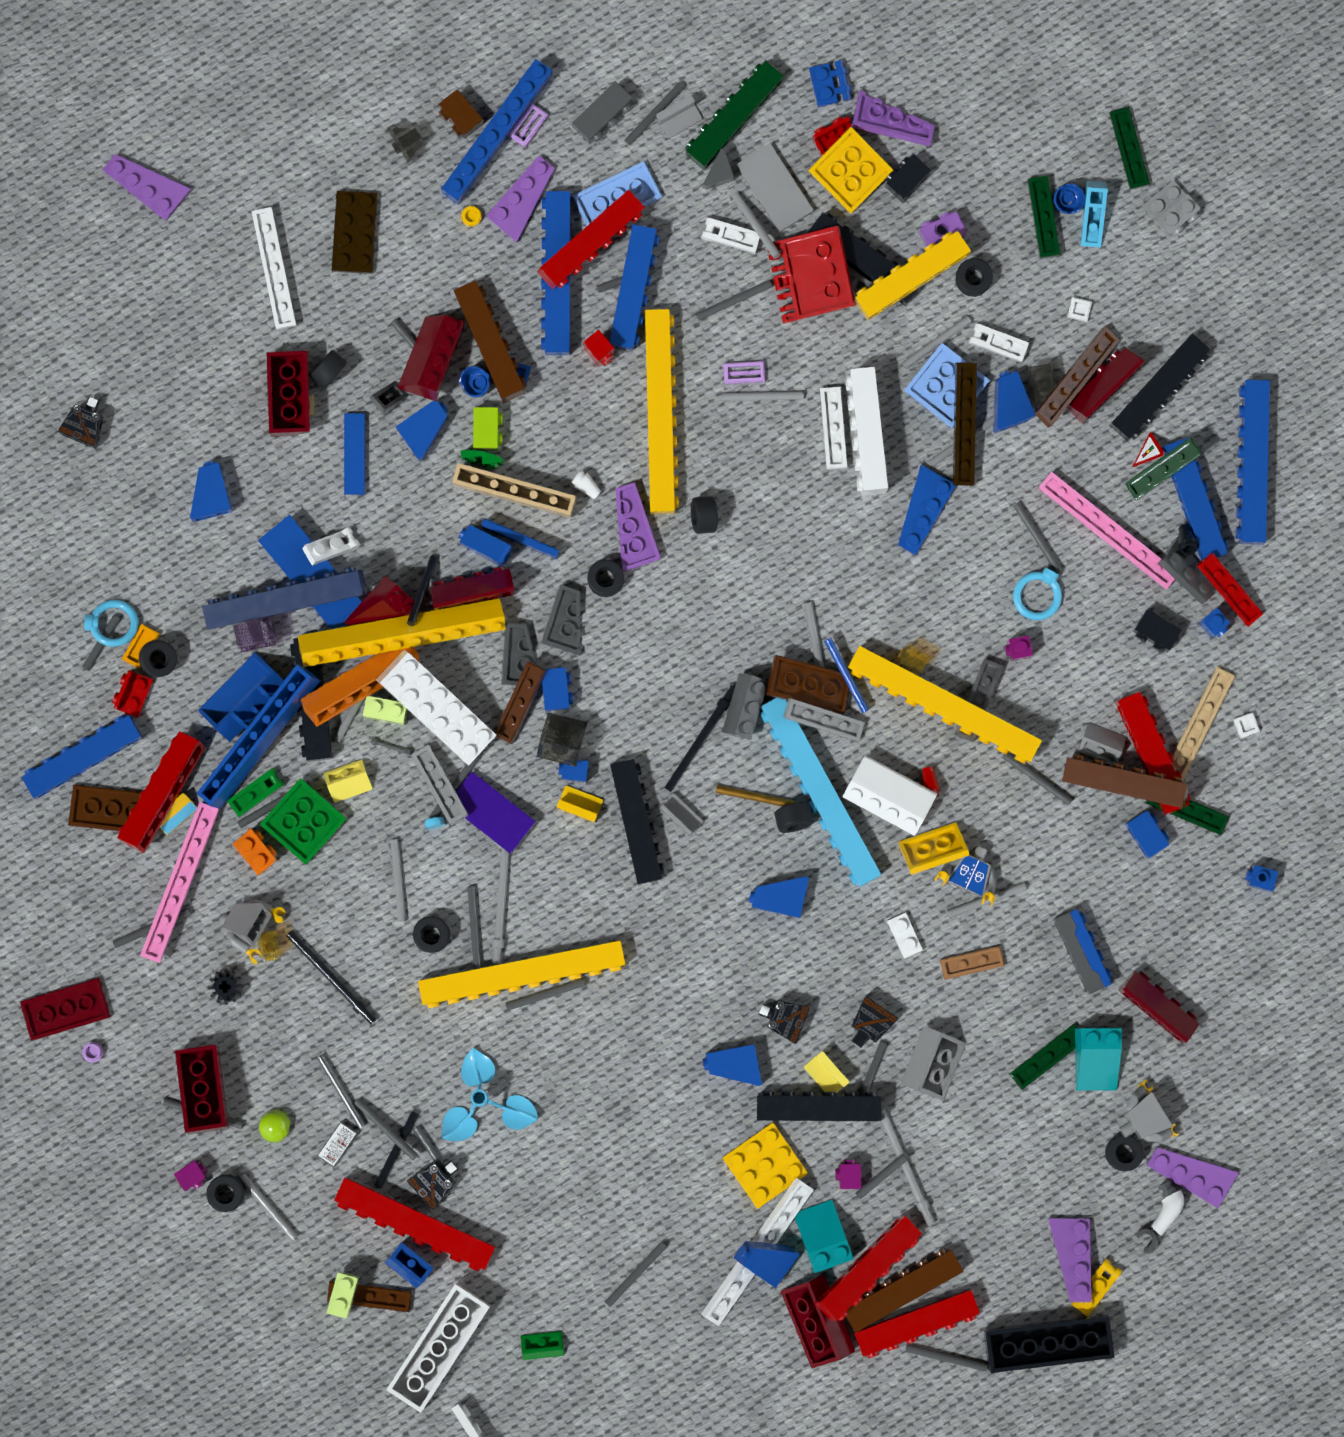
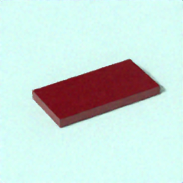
(65, 1009)

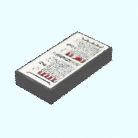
(337, 1144)

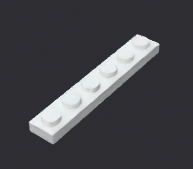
(274, 268)

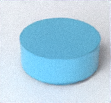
(435, 822)

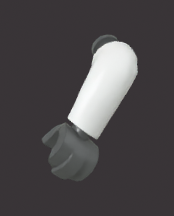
(1172, 1207)

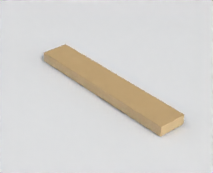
(1201, 720)

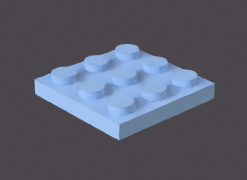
(935, 384)

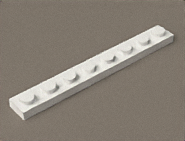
(769, 1233)

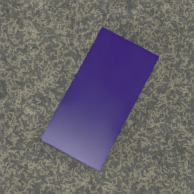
(494, 813)

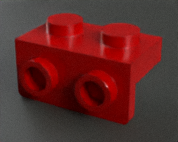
(826, 137)

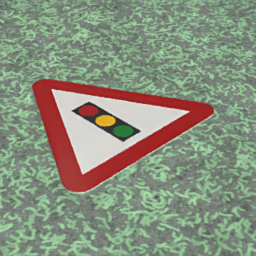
(1149, 451)

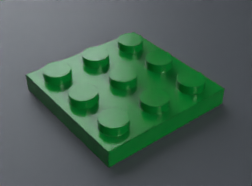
(303, 821)

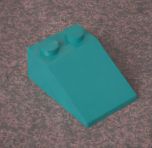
(1097, 1058)
(823, 1236)

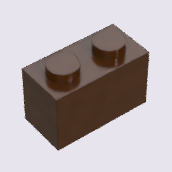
(460, 114)

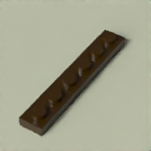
(964, 424)

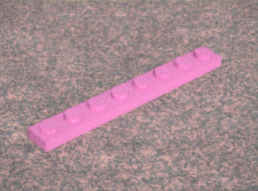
(1106, 529)
(179, 882)

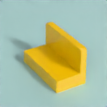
(579, 804)

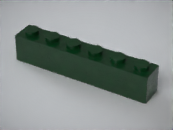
(734, 115)

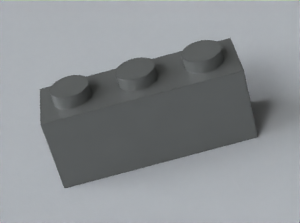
(603, 113)
(745, 706)

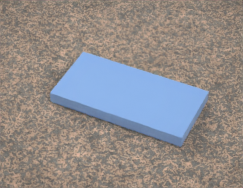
(599, 197)

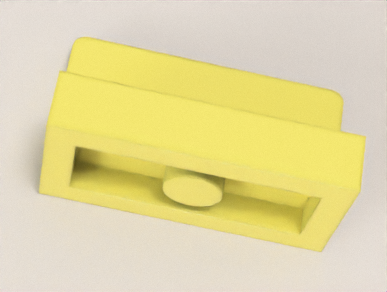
(347, 781)
(826, 1073)

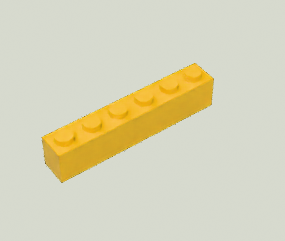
(913, 275)

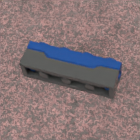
(1082, 951)

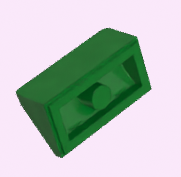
(542, 1345)

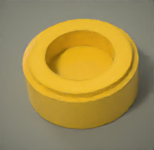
(471, 216)

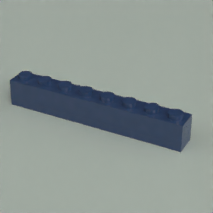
(284, 599)

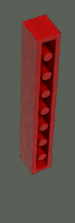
(414, 1223)

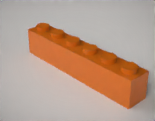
(349, 687)

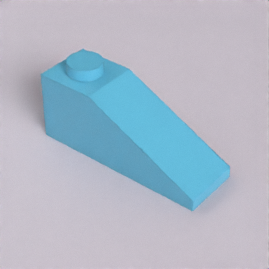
(1093, 213)

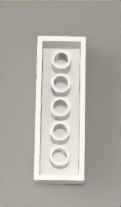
(868, 431)
(436, 707)
(438, 1347)

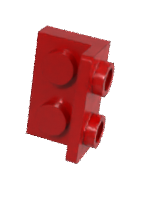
(132, 693)

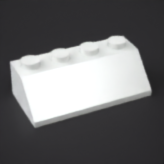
(889, 795)

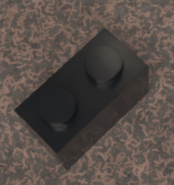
(907, 178)
(1156, 631)

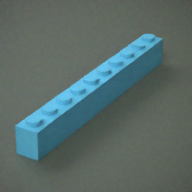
(821, 792)

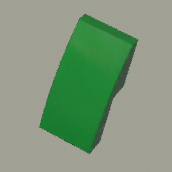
(488, 460)

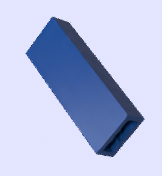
(285, 546)

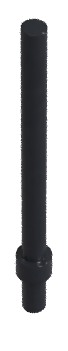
(722, 704)
(358, 1006)

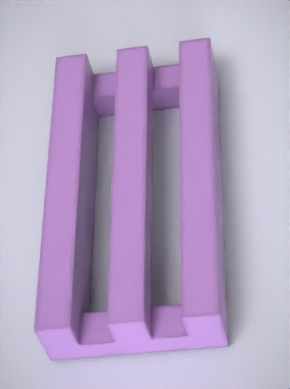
(519, 139)
(739, 373)

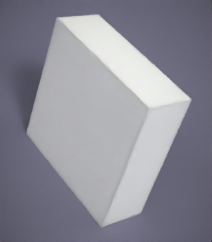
(1079, 309)
(1246, 725)

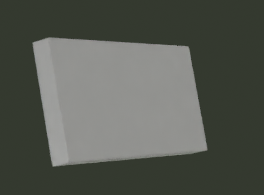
(774, 188)

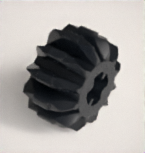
(218, 991)

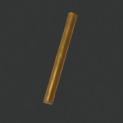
(753, 796)

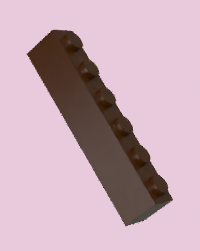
(489, 341)
(1126, 782)
(904, 1289)

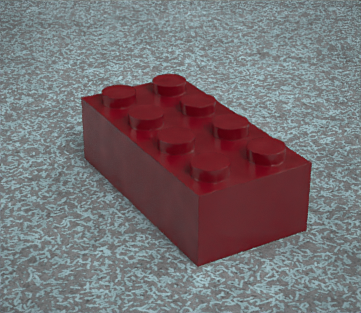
(201, 1089)

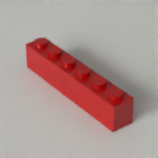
(591, 239)
(1147, 740)
(161, 792)
(868, 1268)
(917, 1323)

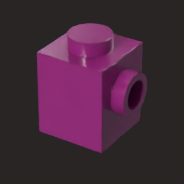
(1018, 648)
(192, 1175)
(849, 1175)

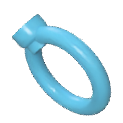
(1046, 576)
(92, 622)

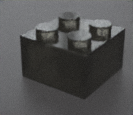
(562, 739)

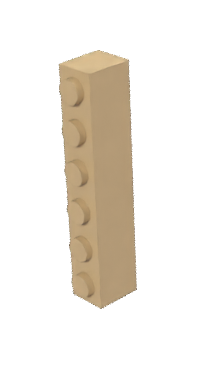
(514, 490)

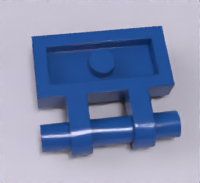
(824, 86)

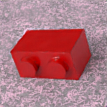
(599, 349)

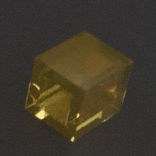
(913, 659)
(269, 945)

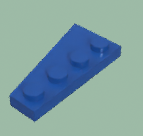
(926, 503)

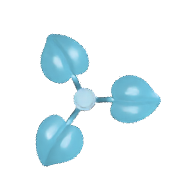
(476, 1070)

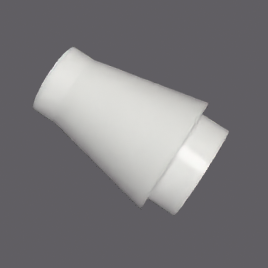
(585, 484)

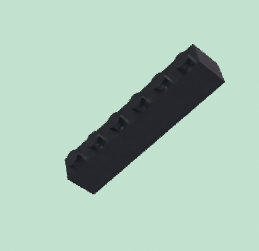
(859, 254)
(1159, 387)
(316, 739)
(636, 822)
(818, 1108)

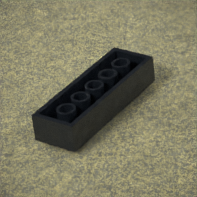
(1049, 1343)

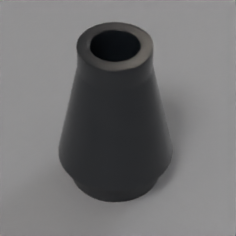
(1187, 541)

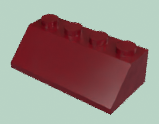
(431, 356)
(1105, 384)
(288, 393)
(473, 590)
(1159, 1007)
(821, 1338)

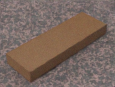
(972, 962)

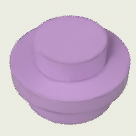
(92, 1052)

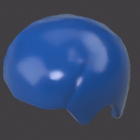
(1066, 194)
(481, 378)

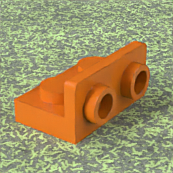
(255, 851)

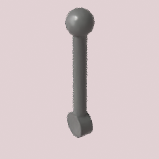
(375, 741)

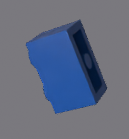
(556, 690)
(1147, 834)
(408, 1265)

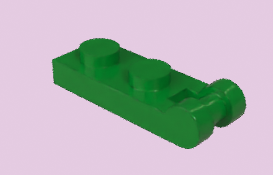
(255, 793)

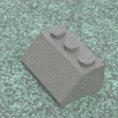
(933, 1063)

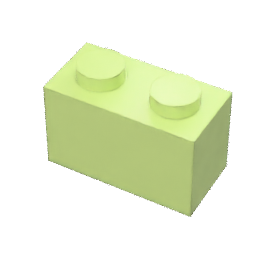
(384, 710)
(342, 1294)

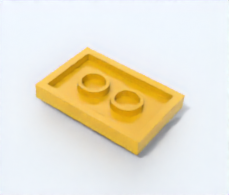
(933, 848)

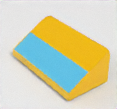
(179, 812)

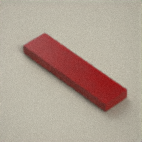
(1229, 589)

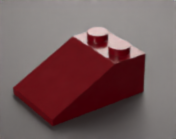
(382, 603)

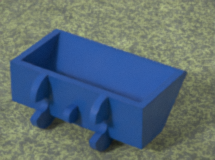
(241, 697)

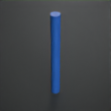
(846, 675)

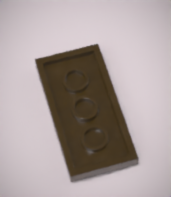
(354, 232)

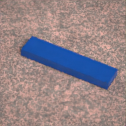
(354, 454)
(520, 538)

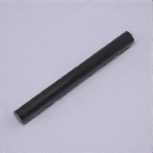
(422, 590)
(396, 1150)

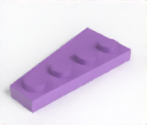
(882, 119)
(151, 188)
(518, 203)
(635, 534)
(1196, 1176)
(1073, 1251)

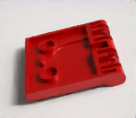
(814, 274)

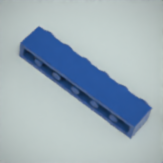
(632, 287)
(1198, 507)
(81, 757)

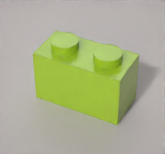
(486, 428)

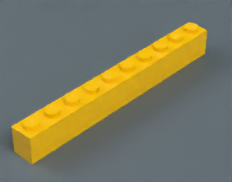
(659, 406)
(397, 634)
(945, 704)
(521, 973)

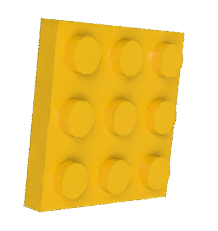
(850, 170)
(764, 1165)

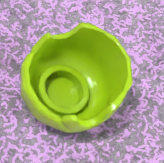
(274, 1125)

